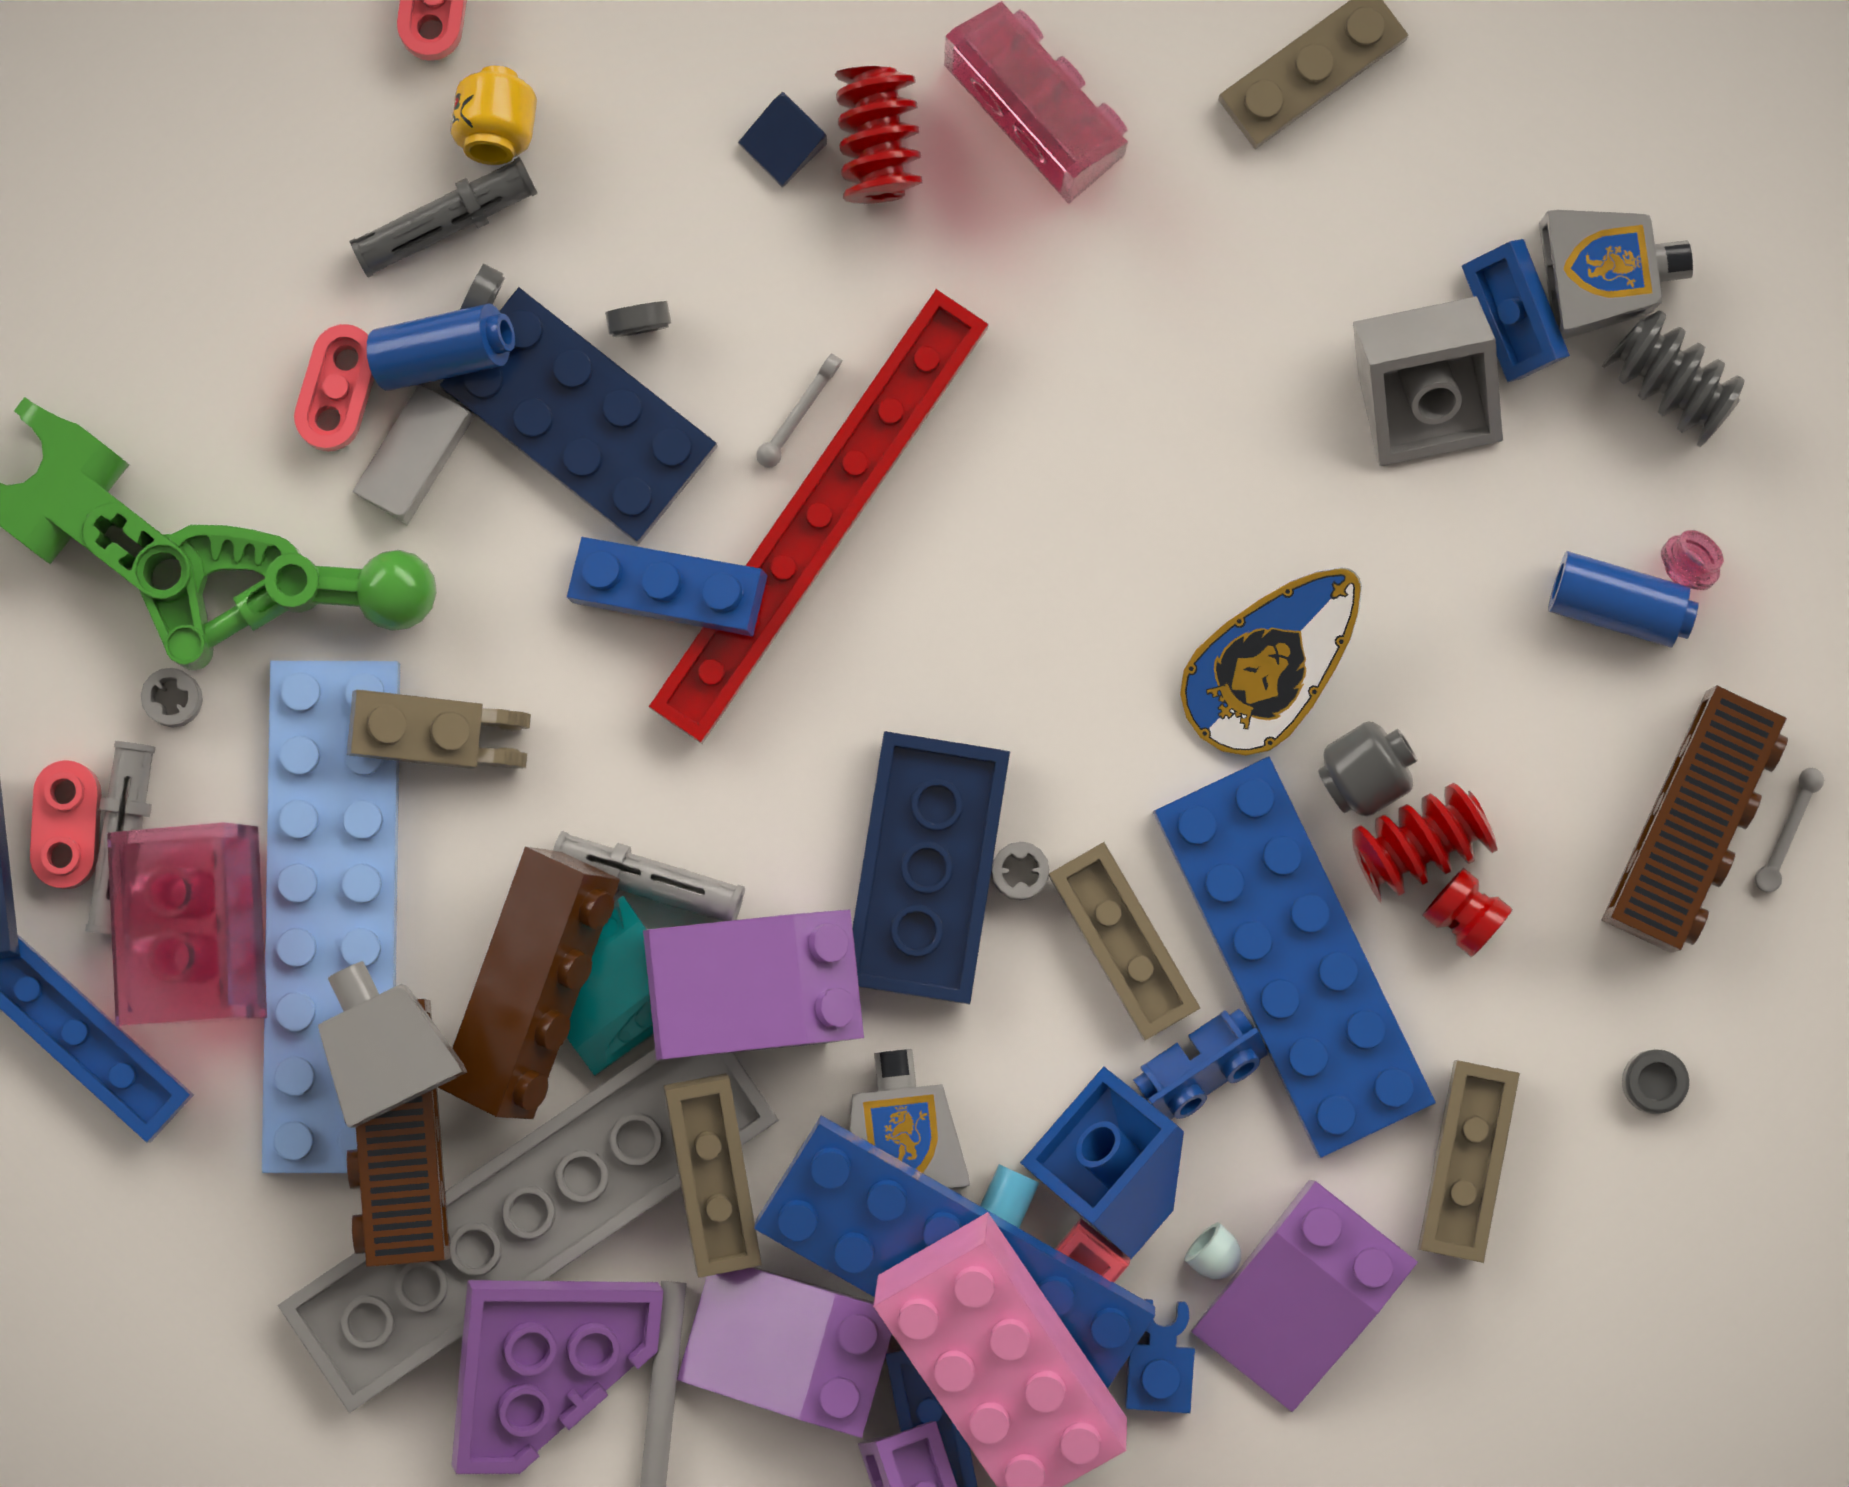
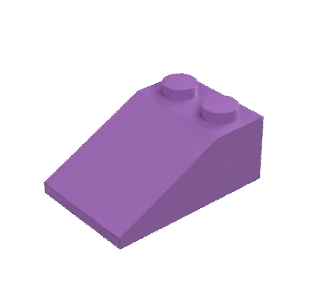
(753, 984)
(1304, 1295)
(787, 1348)

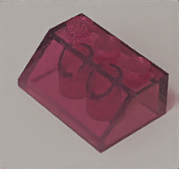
(1035, 98)
(187, 924)

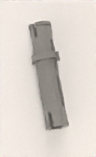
(132, 762)
(717, 900)

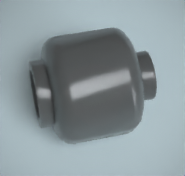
(1368, 769)

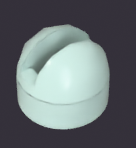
(1214, 1253)

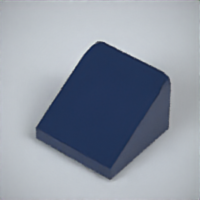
(783, 139)

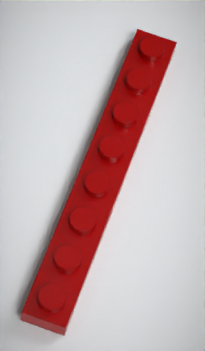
(825, 509)

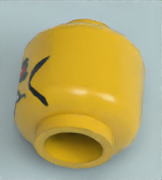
(493, 115)

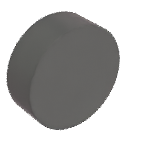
(484, 287)
(638, 319)
(1655, 1081)

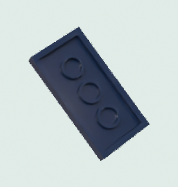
(585, 420)
(927, 866)

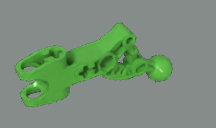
(73, 501)

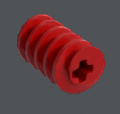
(876, 134)
(1422, 839)

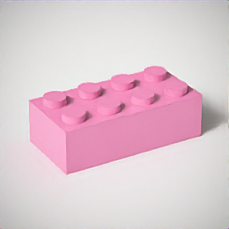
(1000, 1359)

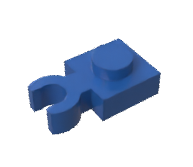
(1161, 1371)

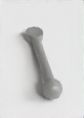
(769, 453)
(1769, 877)

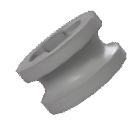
(184, 683)
(1019, 851)

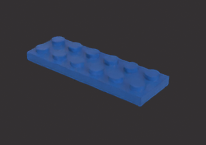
(1294, 957)
(869, 1211)

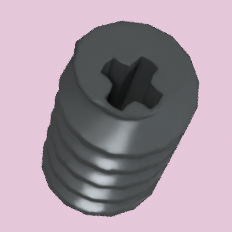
(1677, 375)

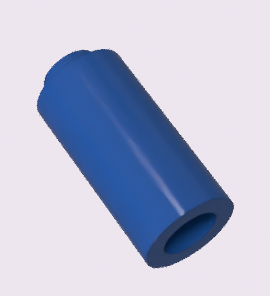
(440, 347)
(1622, 600)

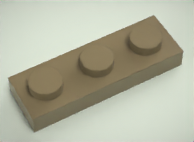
(1312, 68)
(1124, 941)
(1468, 1161)
(712, 1175)

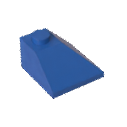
(1112, 1161)

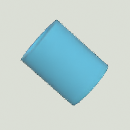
(1009, 1195)

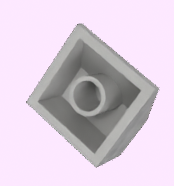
(1429, 380)

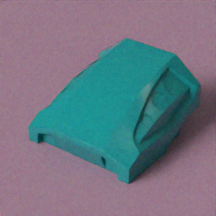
(615, 1000)

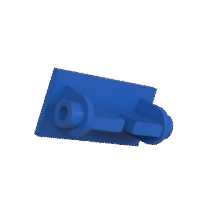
(1228, 1053)

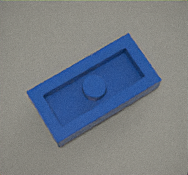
(1516, 310)

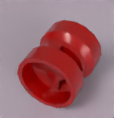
(1467, 912)

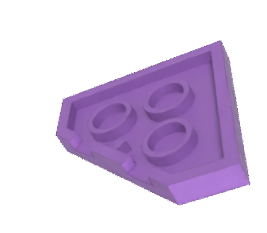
(542, 1361)

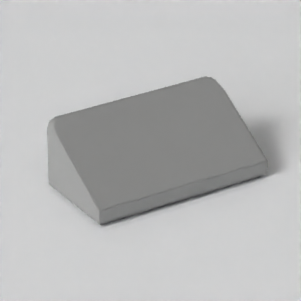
(413, 453)

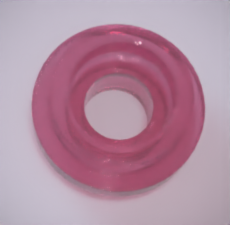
(1692, 560)

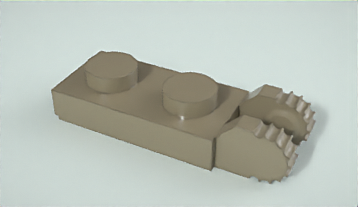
(429, 730)

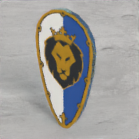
(1271, 662)

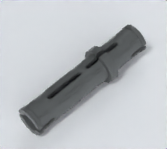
(443, 217)

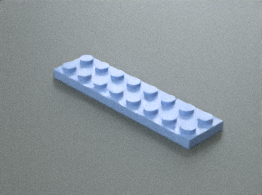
(325, 897)

